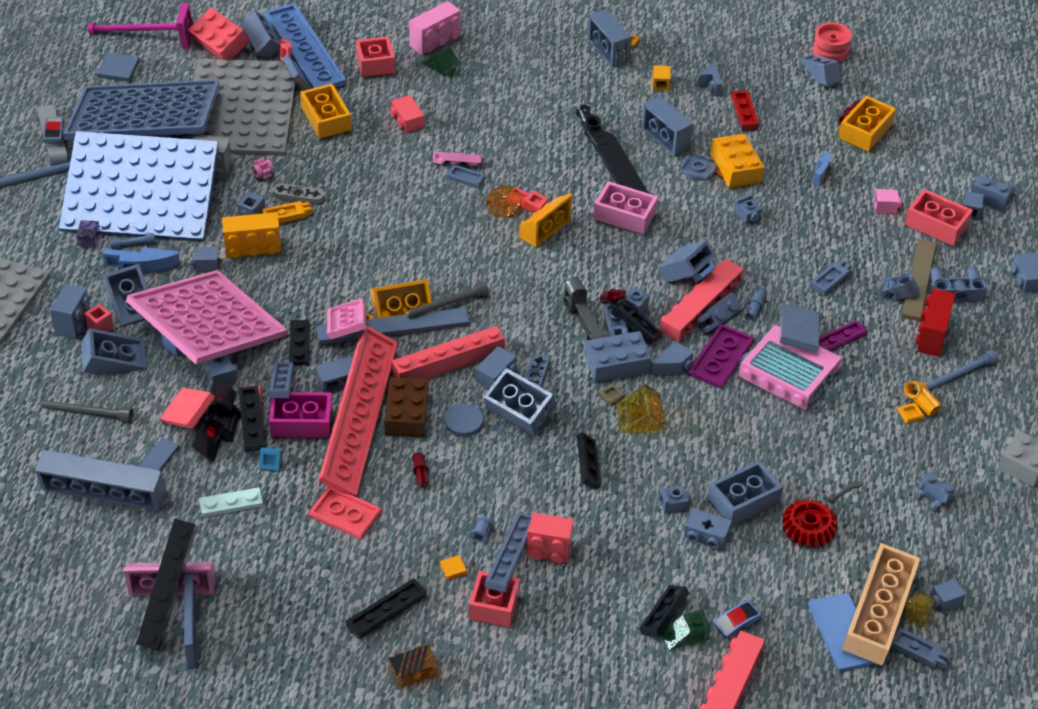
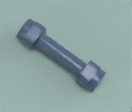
(116, 244)

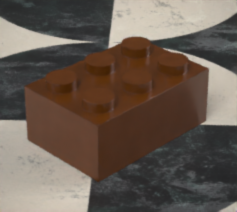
(406, 407)

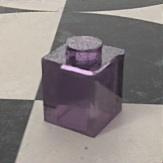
(88, 234)

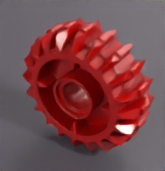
(810, 523)

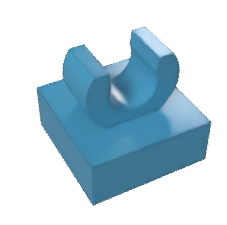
(270, 459)

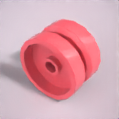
(832, 41)

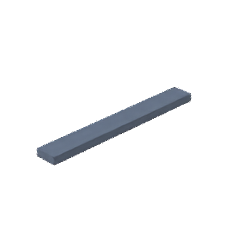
(403, 324)

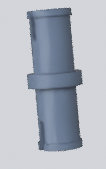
(755, 303)

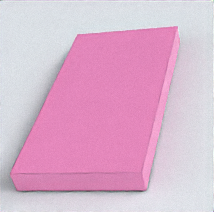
(346, 319)

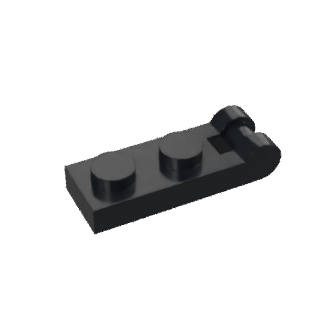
(636, 321)

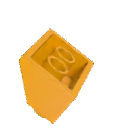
(546, 220)
(399, 298)

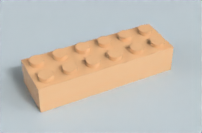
(881, 604)

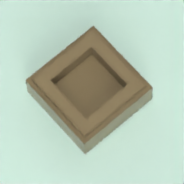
(611, 394)

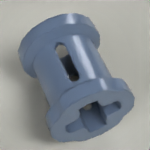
(482, 529)

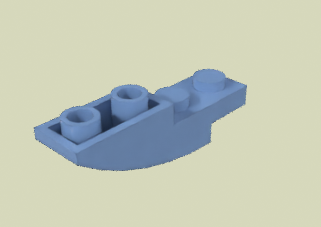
(148, 259)

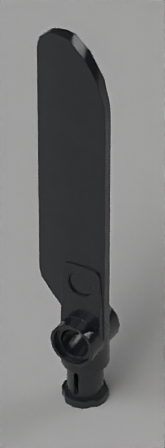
(609, 151)

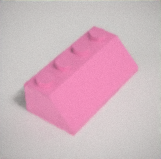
(142, 576)

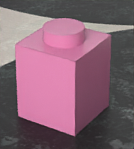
(887, 201)

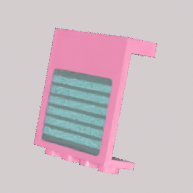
(788, 369)

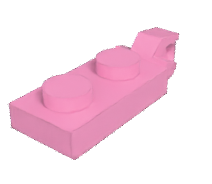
(457, 158)

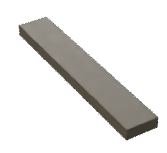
(920, 272)

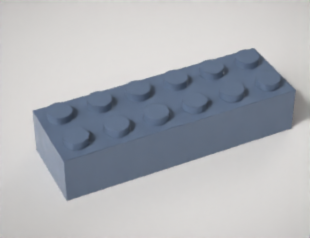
(101, 480)

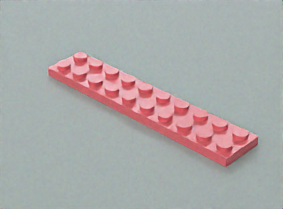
(358, 412)

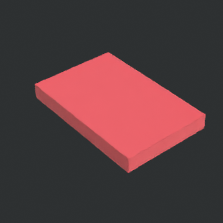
(187, 408)
(345, 512)

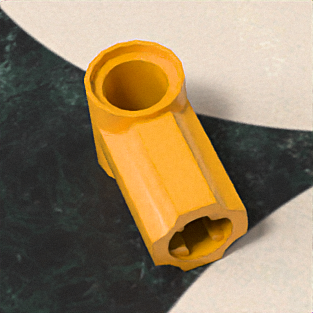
(923, 398)

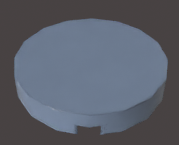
(698, 167)
(463, 419)

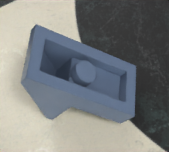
(711, 78)

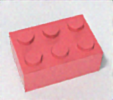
(218, 35)
(938, 217)

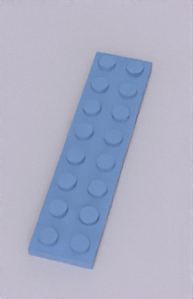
(306, 47)

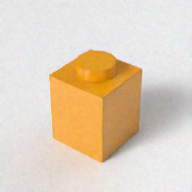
(661, 78)

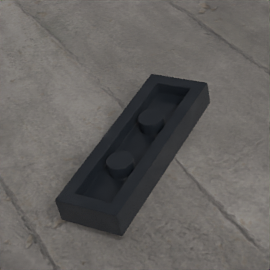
(299, 342)
(588, 461)
(664, 610)

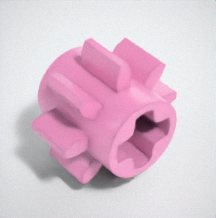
(262, 168)

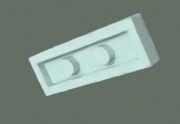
(231, 502)

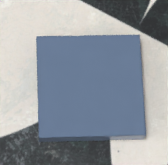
(117, 67)
(296, 73)

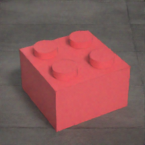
(375, 56)
(550, 538)
(493, 605)

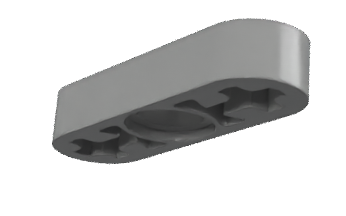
(284, 195)

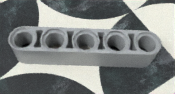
(56, 150)

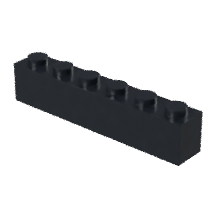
(167, 584)

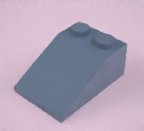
(118, 286)
(112, 352)

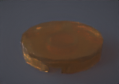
(504, 201)

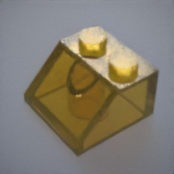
(641, 411)

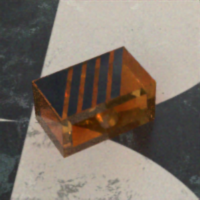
(413, 666)

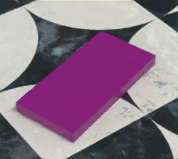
(720, 356)

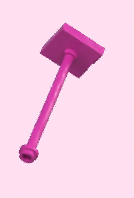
(183, 23)

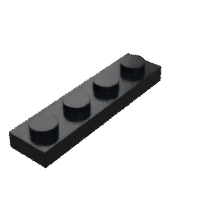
(251, 418)
(386, 608)

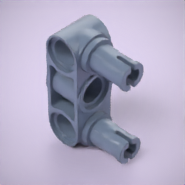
(965, 289)

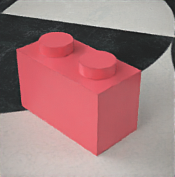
(407, 114)

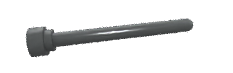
(479, 290)
(122, 414)

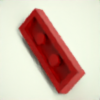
(744, 110)

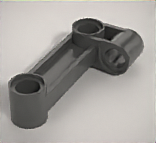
(576, 301)

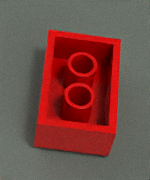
(935, 323)

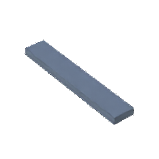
(509, 554)

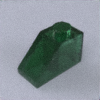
(442, 61)
(687, 630)

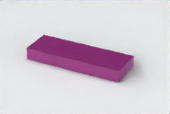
(842, 336)

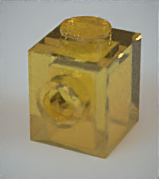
(919, 608)

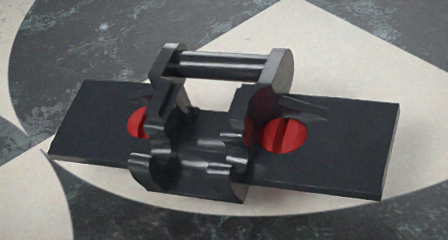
(211, 427)

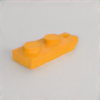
(290, 211)

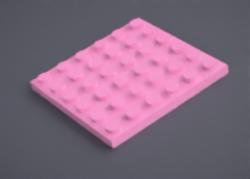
(206, 316)

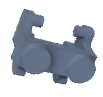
(935, 490)

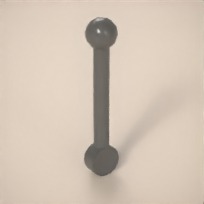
(831, 498)

